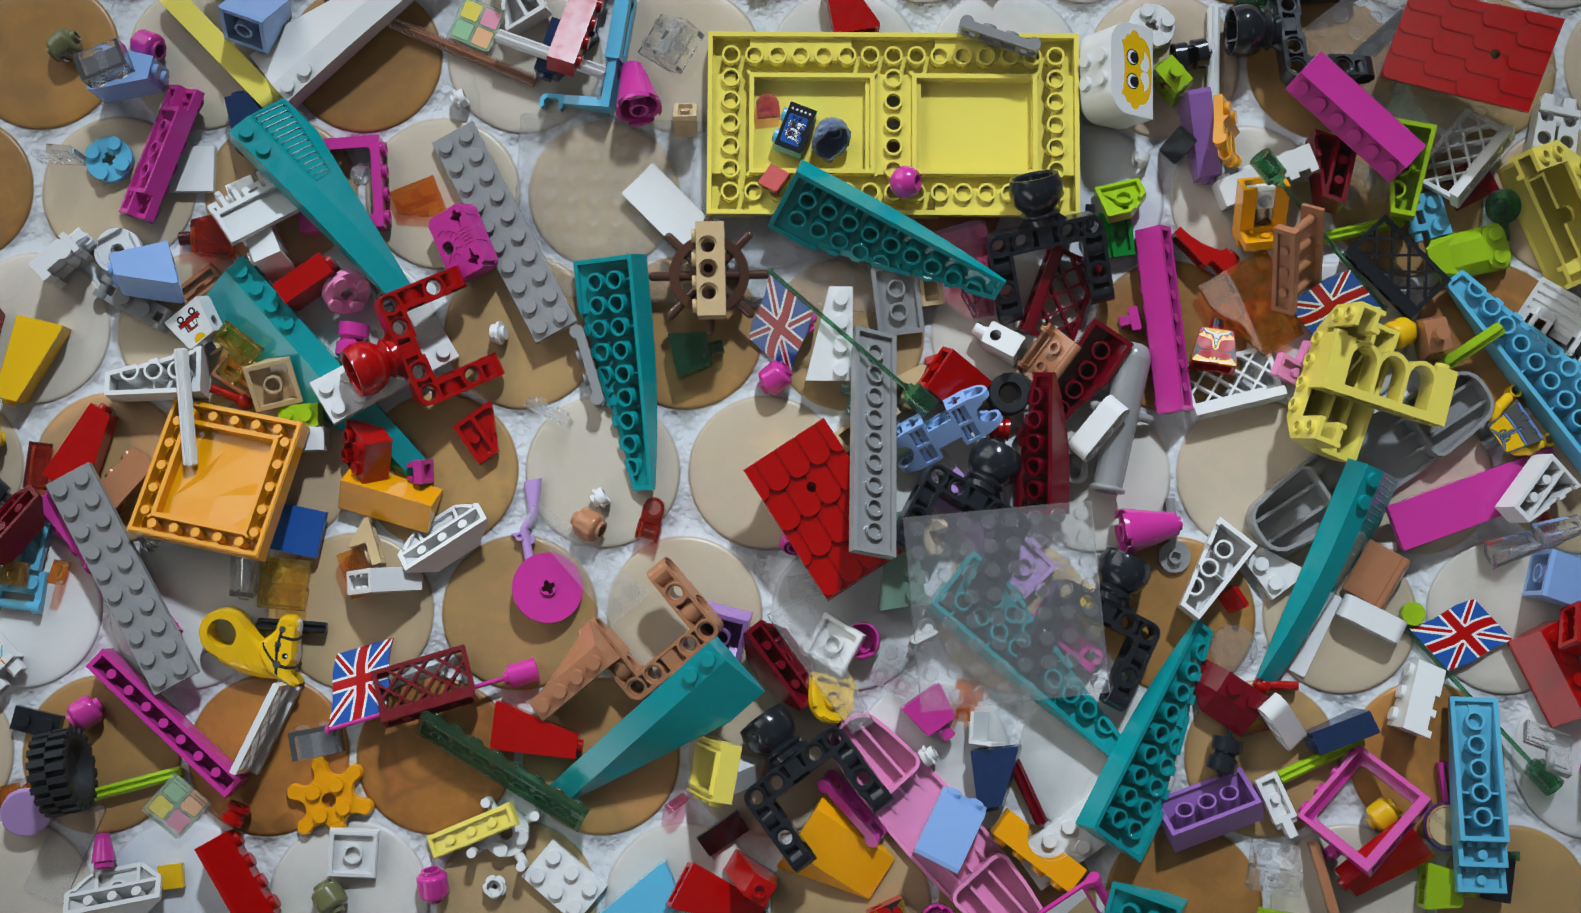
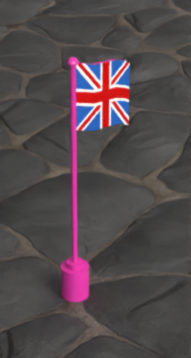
(354, 687)

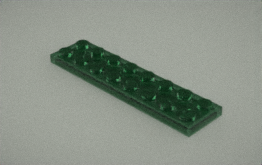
(502, 771)

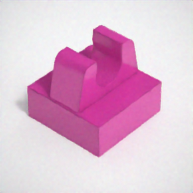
(1132, 319)
(422, 471)

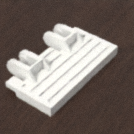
(254, 212)
(1558, 309)

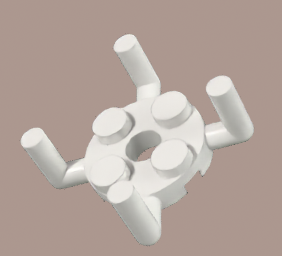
(508, 847)

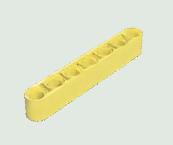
(223, 51)

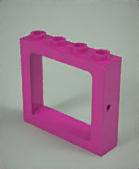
(380, 172)
(1338, 778)

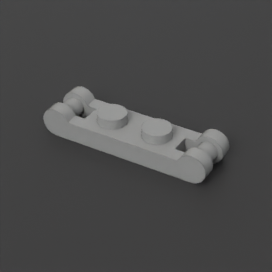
(991, 35)
(140, 308)
(584, 356)

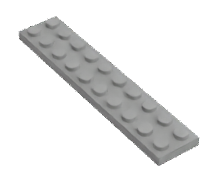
(518, 253)
(873, 446)
(123, 578)

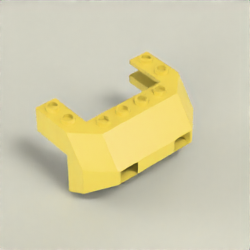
(1550, 212)
(1327, 422)

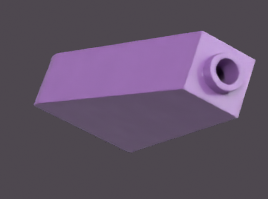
(1197, 118)

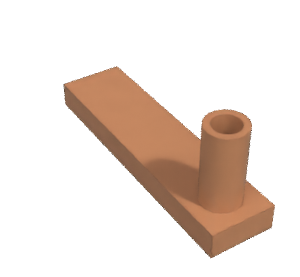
(1323, 877)

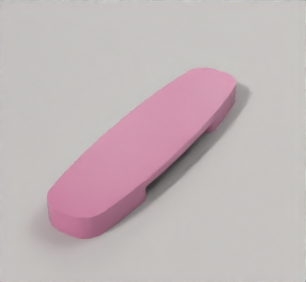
(987, 877)

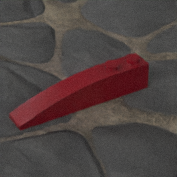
(1091, 368)
(1044, 446)

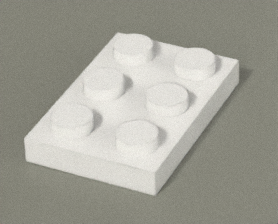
(564, 879)

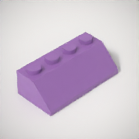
(1210, 810)

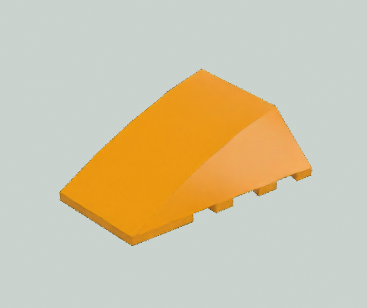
(841, 852)

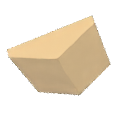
(272, 383)

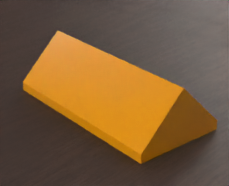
(391, 501)

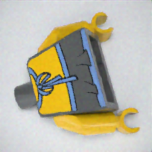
(1513, 428)

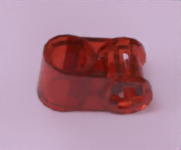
(650, 521)

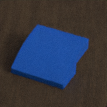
(300, 531)

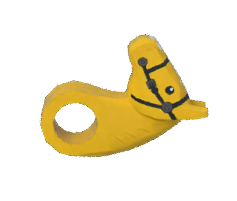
(252, 653)

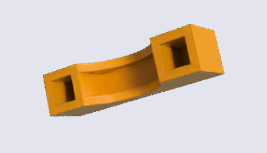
(1061, 868)

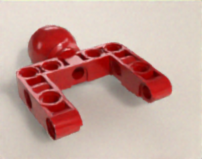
(396, 355)

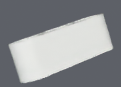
(1098, 428)
(1371, 619)
(1282, 721)

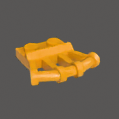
(1225, 131)

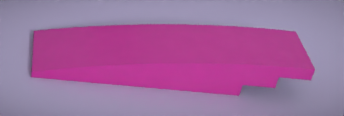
(1453, 505)

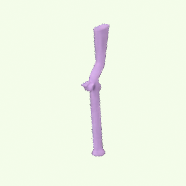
(532, 492)

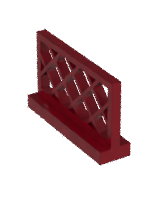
(1043, 285)
(438, 703)

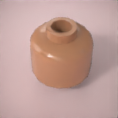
(589, 524)

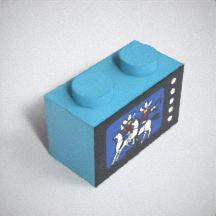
(794, 130)

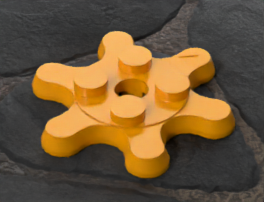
(325, 782)

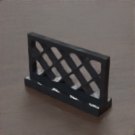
(1385, 285)

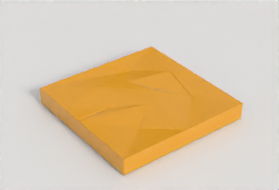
(234, 491)

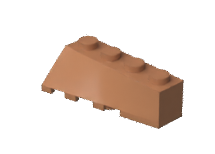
(581, 665)

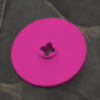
(541, 605)

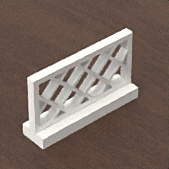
(1477, 169)
(1242, 400)
(266, 728)

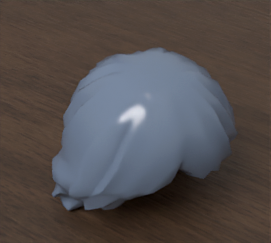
(831, 138)

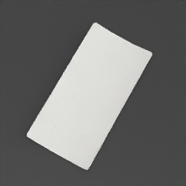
(663, 204)
(1308, 649)

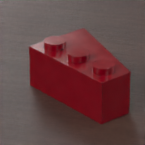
(1336, 165)

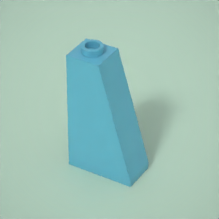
(647, 894)

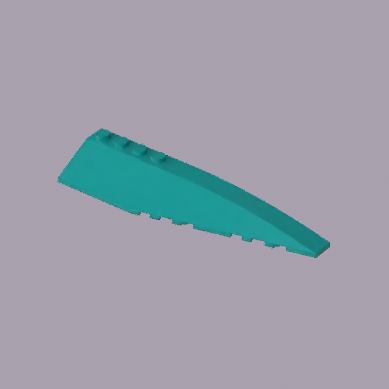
(257, 309)

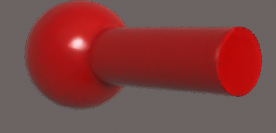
(241, 400)
(1266, 686)

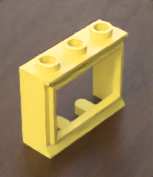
(714, 770)

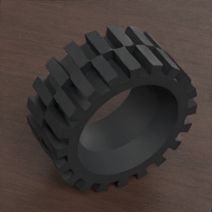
(61, 772)

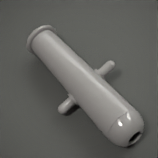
(1128, 387)

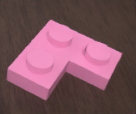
(1288, 368)

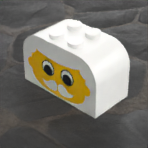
(1117, 76)

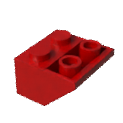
(366, 451)

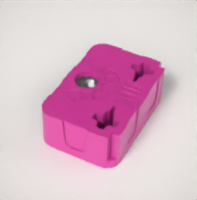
(463, 241)

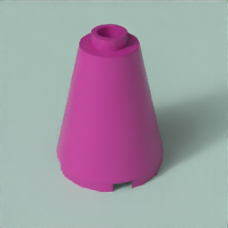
(636, 96)
(1144, 528)

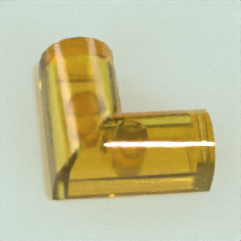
(242, 351)

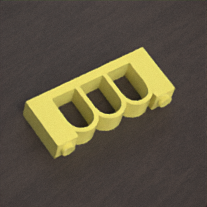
(1435, 386)

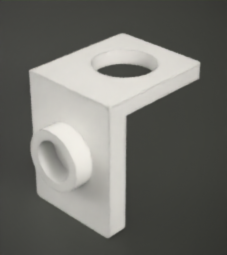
(979, 729)

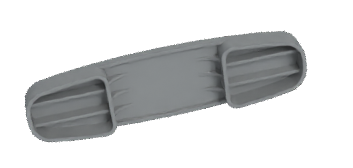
(1296, 503)

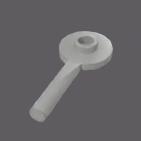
(1174, 554)

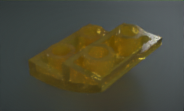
(284, 584)

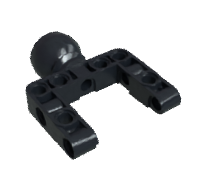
(1250, 29)
(1037, 198)
(991, 468)
(1118, 579)
(789, 758)

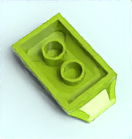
(1473, 250)

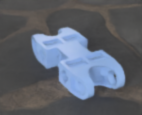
(945, 428)

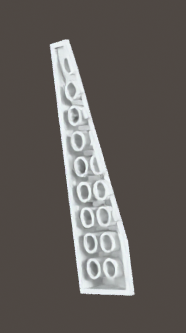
(322, 42)

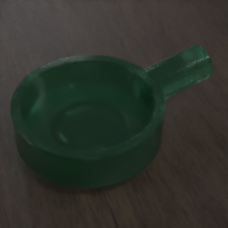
(1503, 208)

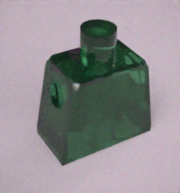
(693, 352)

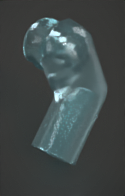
(845, 389)

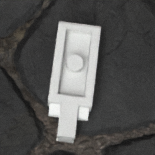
(1277, 803)

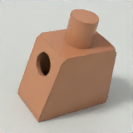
(1432, 339)

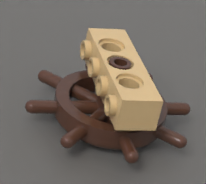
(709, 273)

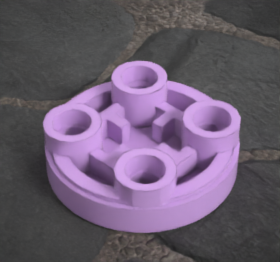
(21, 815)

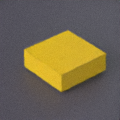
(172, 875)

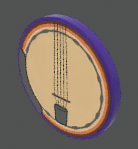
(1438, 826)

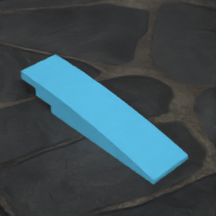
(1477, 796)

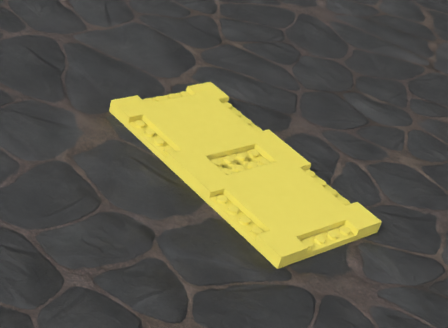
(963, 114)

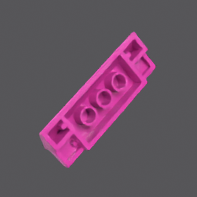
(1355, 117)
(162, 153)

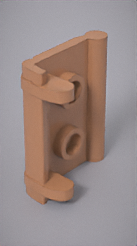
(1049, 353)
(1376, 574)

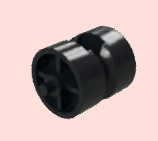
(1194, 54)
(1225, 750)

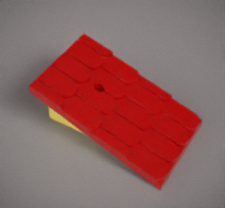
(1472, 50)
(808, 496)

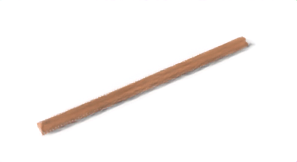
(462, 52)

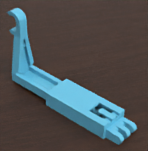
(616, 55)

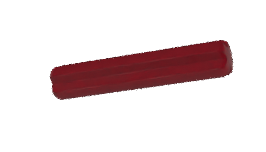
(1029, 795)

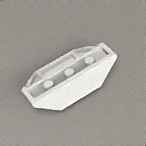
(449, 538)
(116, 890)

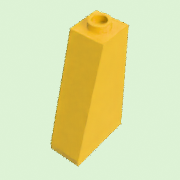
(28, 357)

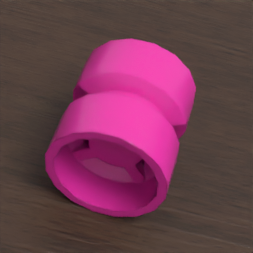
(350, 333)

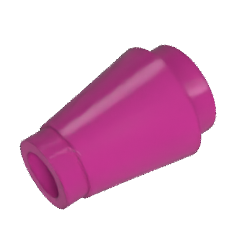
(103, 852)

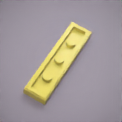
(473, 830)

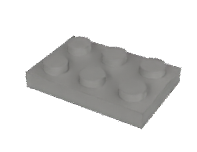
(897, 302)

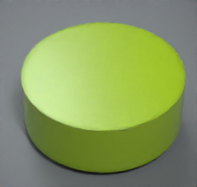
(1412, 613)

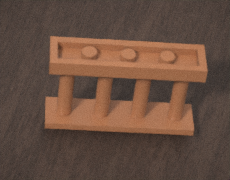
(1297, 258)

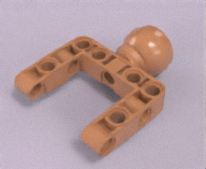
(690, 608)

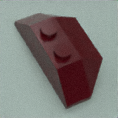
(20, 522)
(776, 665)
(1230, 700)

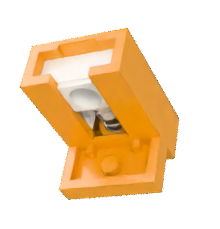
(1256, 230)

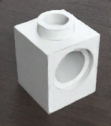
(317, 439)

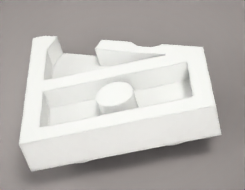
(1272, 571)

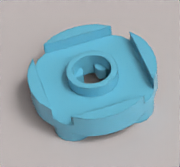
(97, 154)

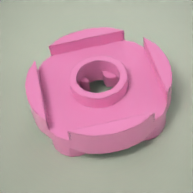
(354, 300)

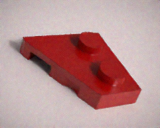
(479, 433)

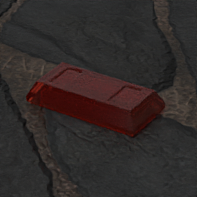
(37, 460)

